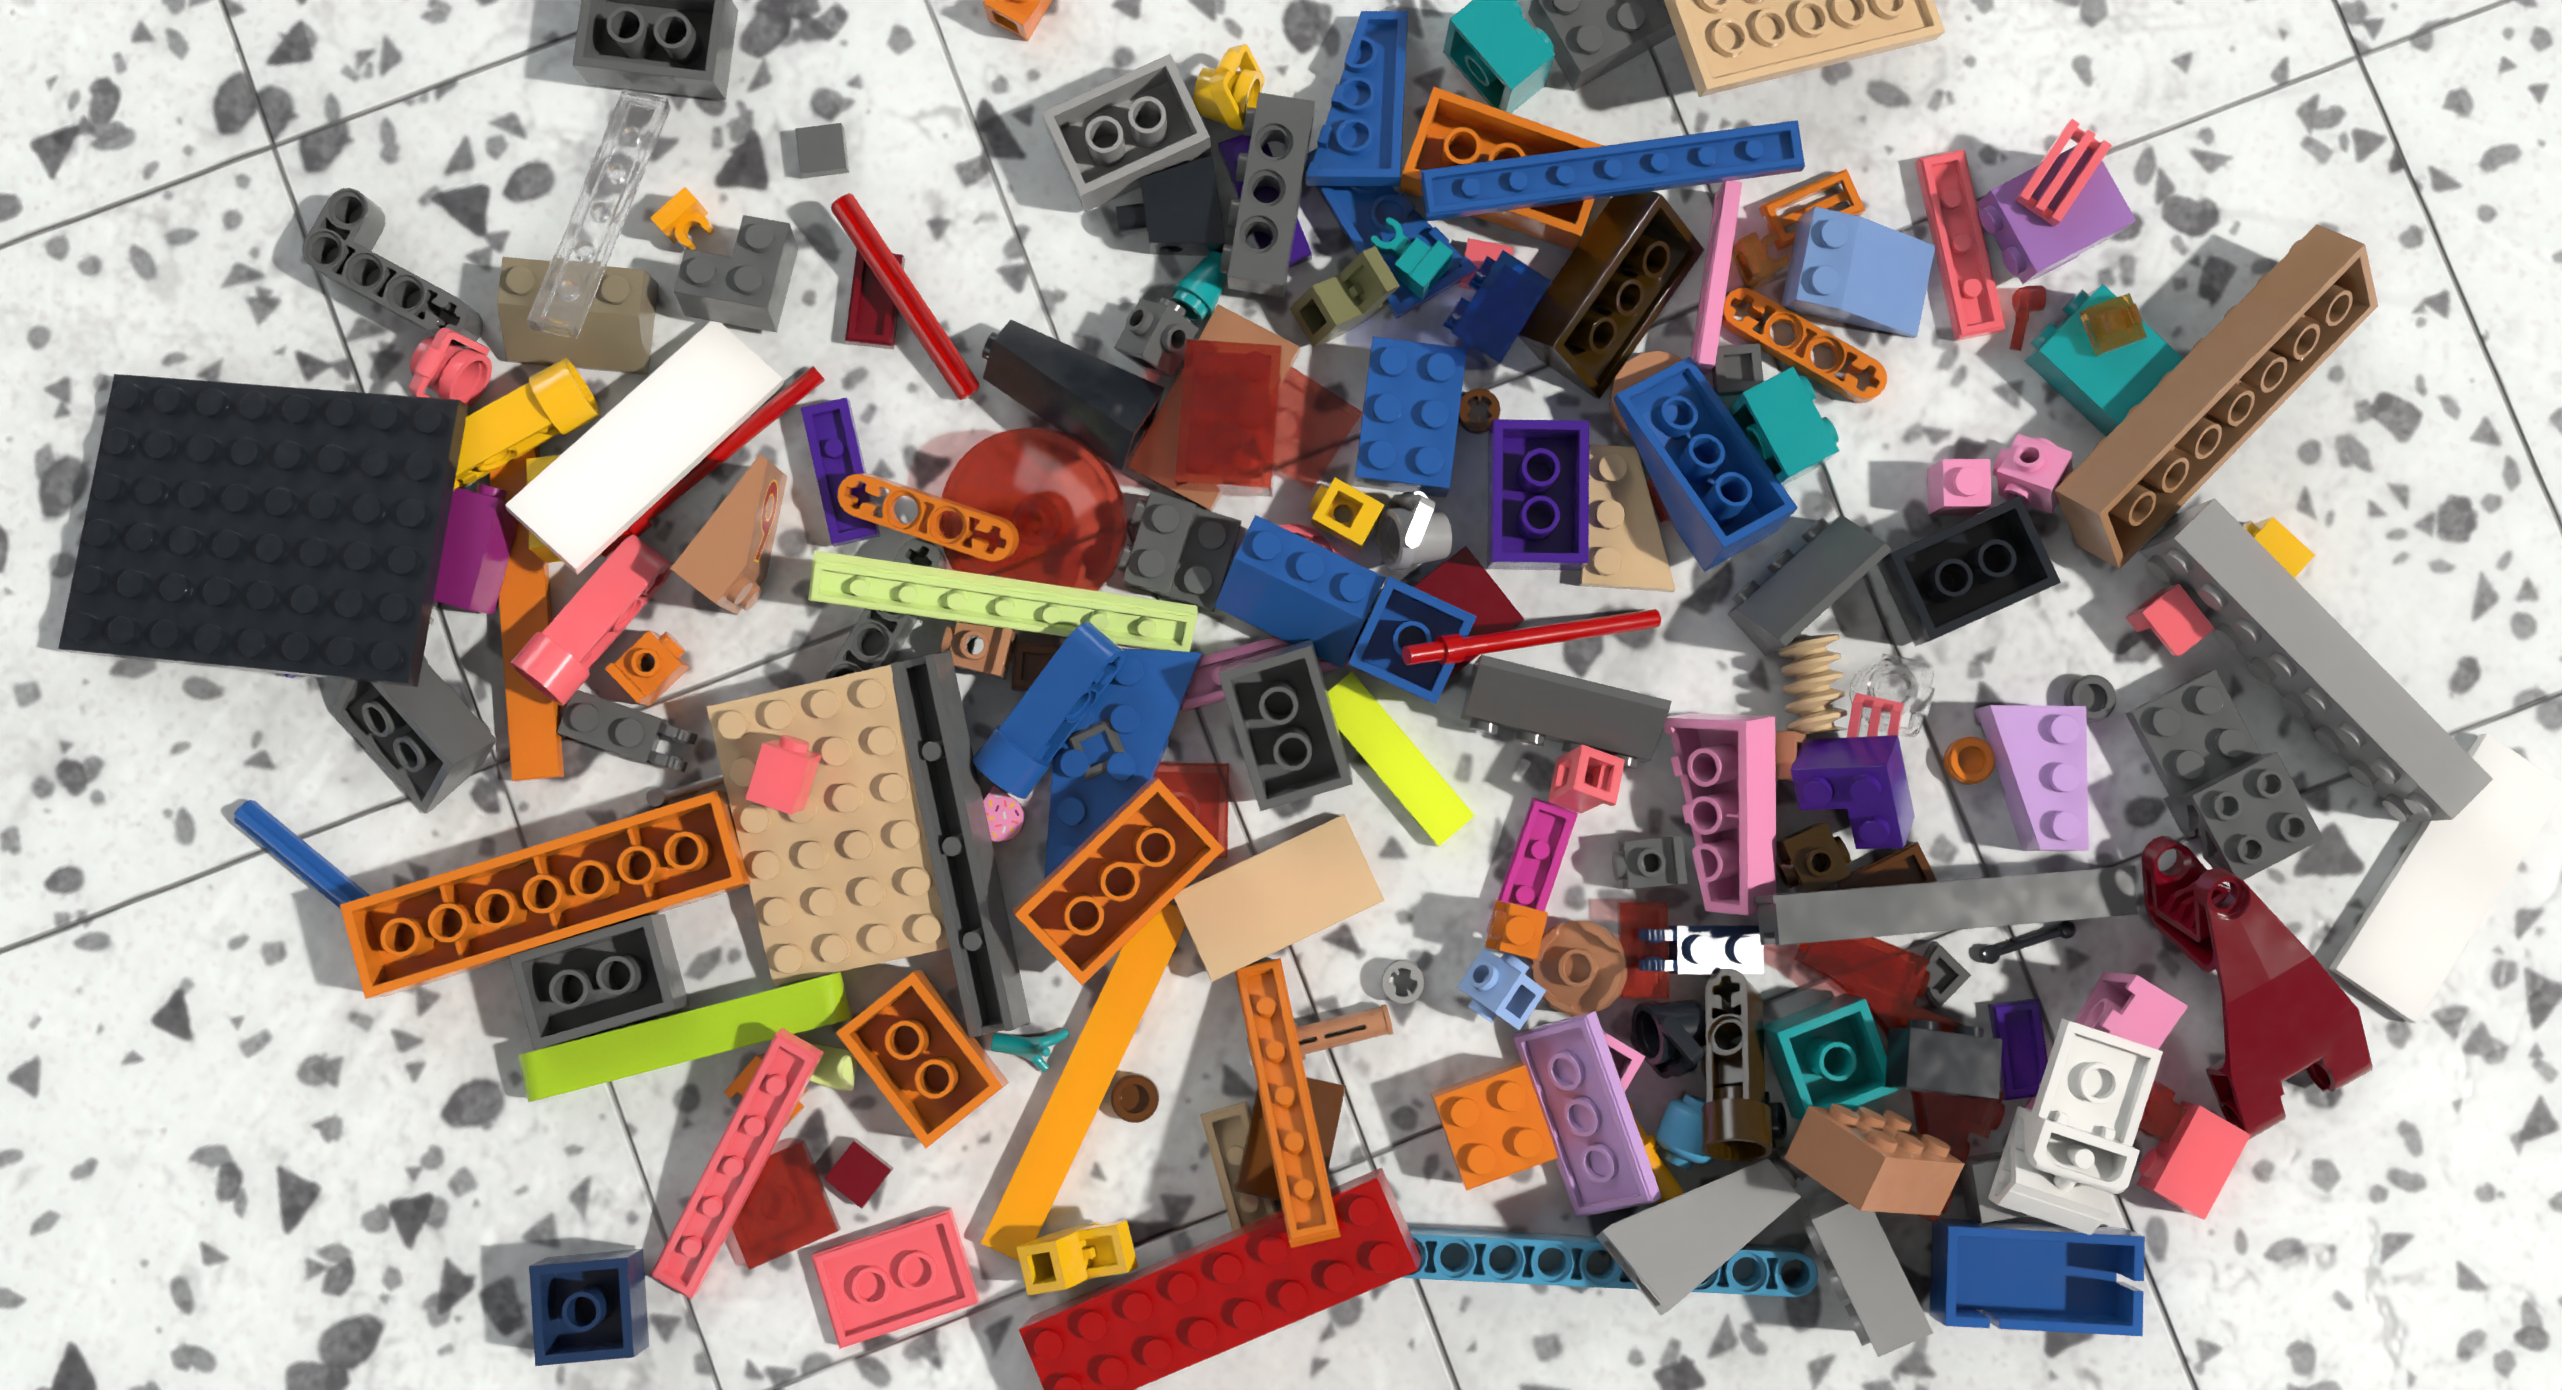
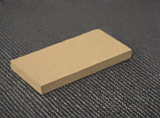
(1277, 898)

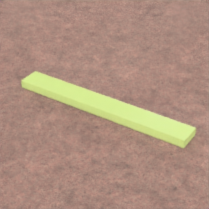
(999, 601)

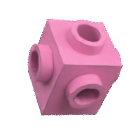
(2032, 471)

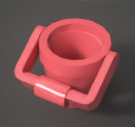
(450, 368)

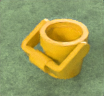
(1226, 93)

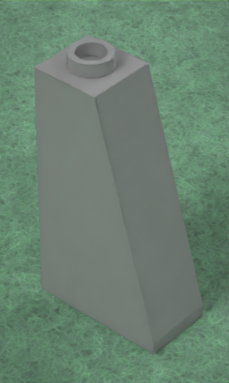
(1694, 1234)

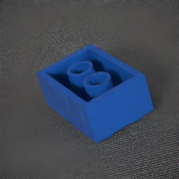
(1410, 417)

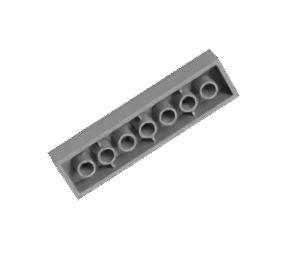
(2315, 666)

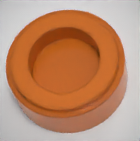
(1969, 760)

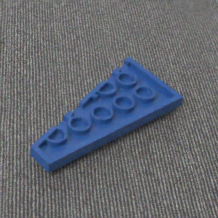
(1142, 710)

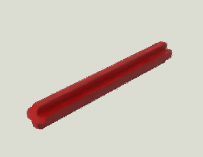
(905, 296)

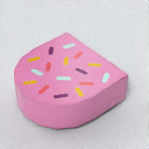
(1003, 815)

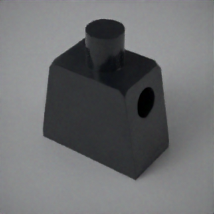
(1178, 211)

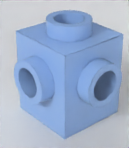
(1501, 988)

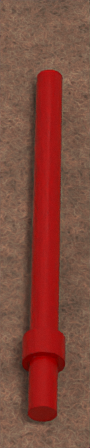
(736, 440)
(1454, 648)

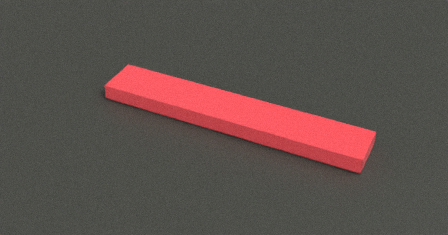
(736, 1163)

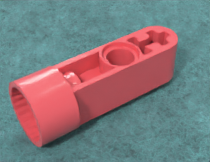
(583, 630)

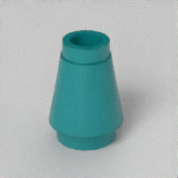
(1201, 288)

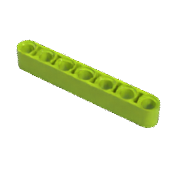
(684, 1037)

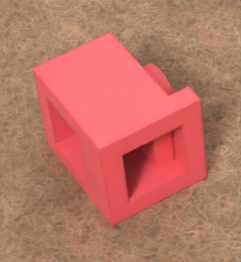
(1586, 779)

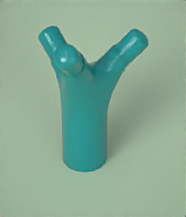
(1028, 1047)

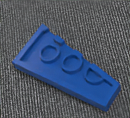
(1367, 108)

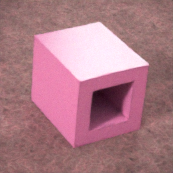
(1959, 487)

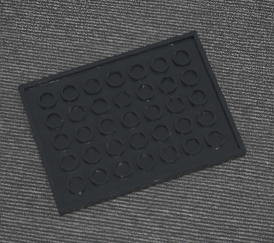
(265, 528)

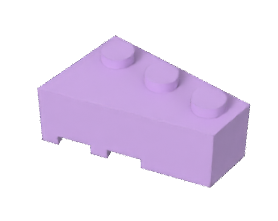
(2042, 772)

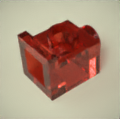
(2161, 1114)

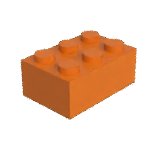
(922, 1057)

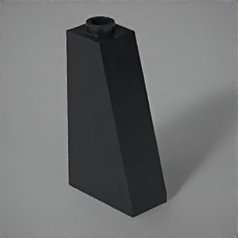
(1073, 390)

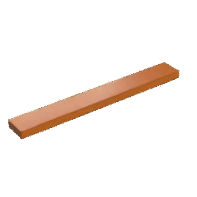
(524, 611)

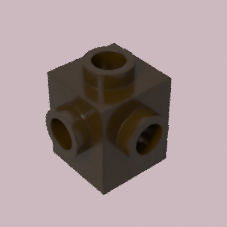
(1797, 854)

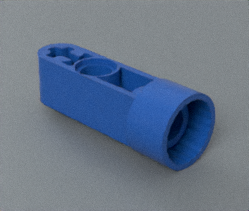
(1050, 710)

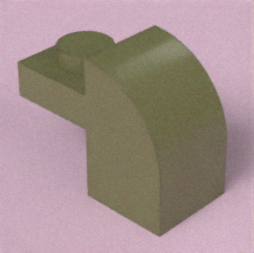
(1345, 299)

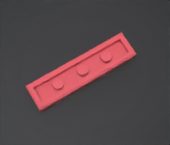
(1959, 245)

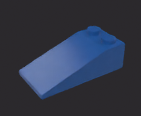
(1703, 464)

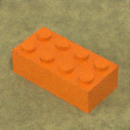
(1470, 132)
(1117, 880)

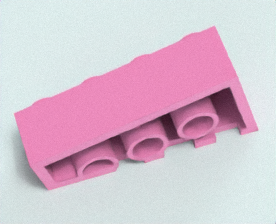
(2129, 1009)

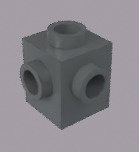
(1156, 336)

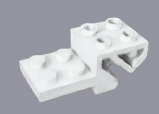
(2080, 1130)

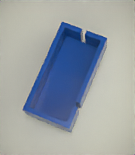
(2036, 1277)

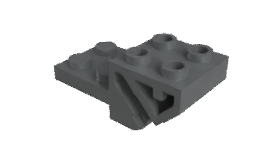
(2220, 779)

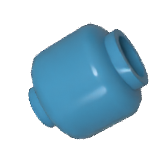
(1681, 1132)

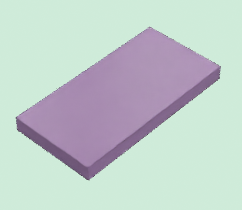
(1587, 1115)

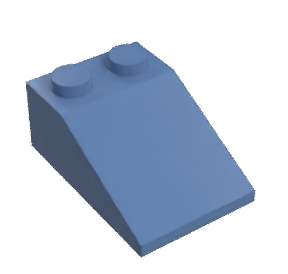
(1857, 272)

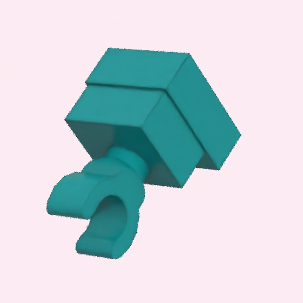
(1418, 263)

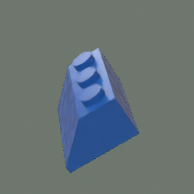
(1299, 591)

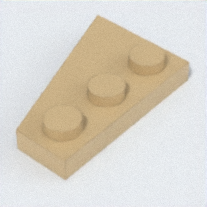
(1622, 525)

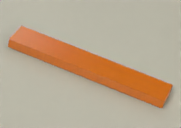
(1286, 1104)

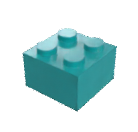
(1499, 52)
(1786, 425)
(1828, 1055)

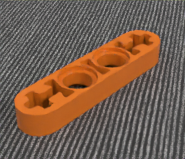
(1799, 352)
(927, 520)

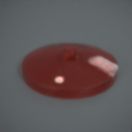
(1054, 495)

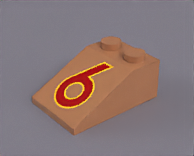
(736, 543)

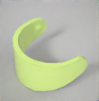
(835, 1069)

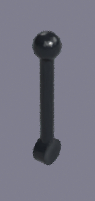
(1991, 954)

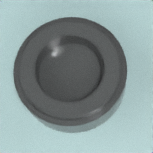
(2094, 693)

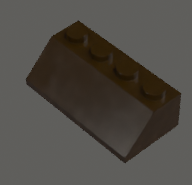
(1611, 290)

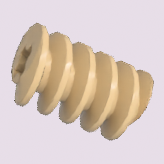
(1812, 684)

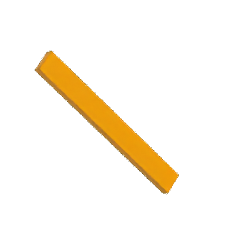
(1083, 1084)

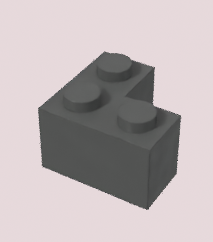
(745, 287)

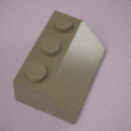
(614, 333)

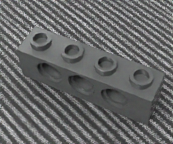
(1290, 123)

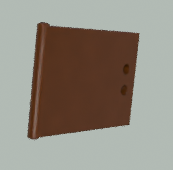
(1257, 1168)

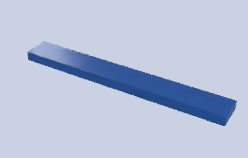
(1611, 170)

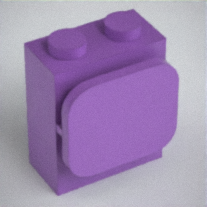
(2035, 246)

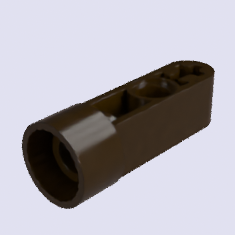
(1735, 1117)

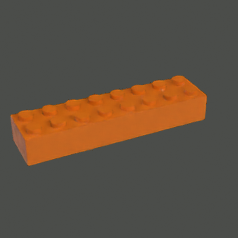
(544, 894)

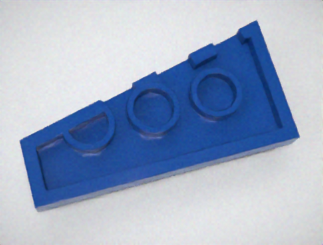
(1363, 213)

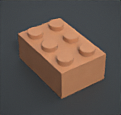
(1874, 1160)

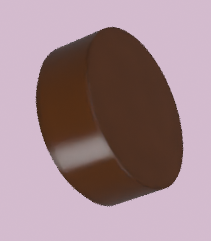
(1135, 1098)

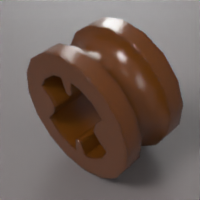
(1492, 413)

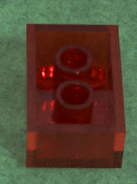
(1229, 417)

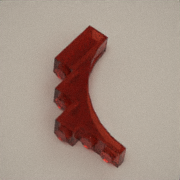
(1890, 983)

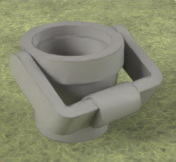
(1414, 535)

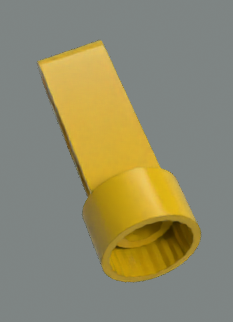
(546, 406)

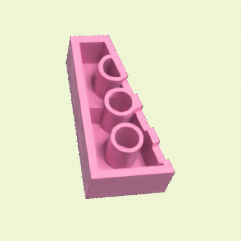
(1730, 804)

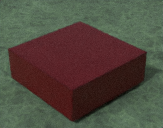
(858, 1173)

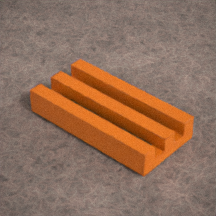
(1777, 225)

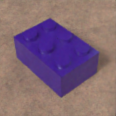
(1538, 495)

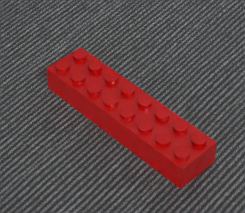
(1220, 1295)

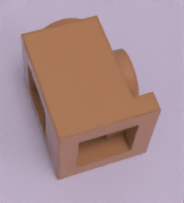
(995, 655)

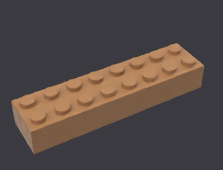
(2218, 395)

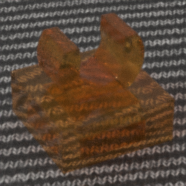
(1754, 261)
(2113, 324)

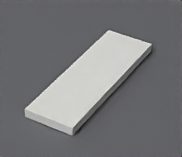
(644, 445)
(2447, 884)

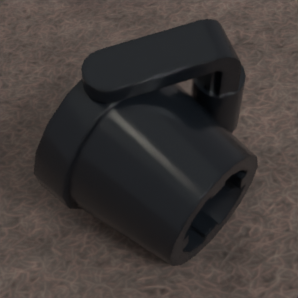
(1669, 1032)

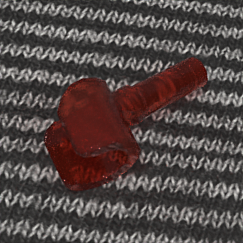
(2024, 301)

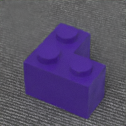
(1857, 776)

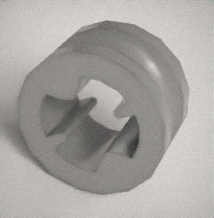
(1390, 988)

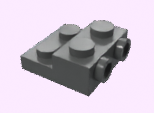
(1179, 550)

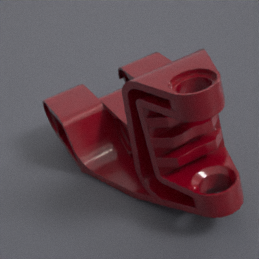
(2275, 995)

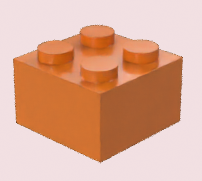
(1494, 1125)

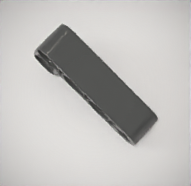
(394, 283)
(893, 627)

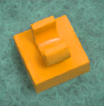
(680, 216)

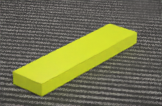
(1397, 761)

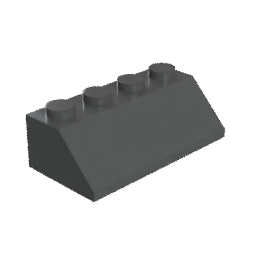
(1563, 710)

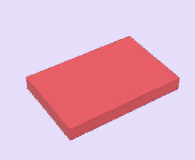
(895, 1278)

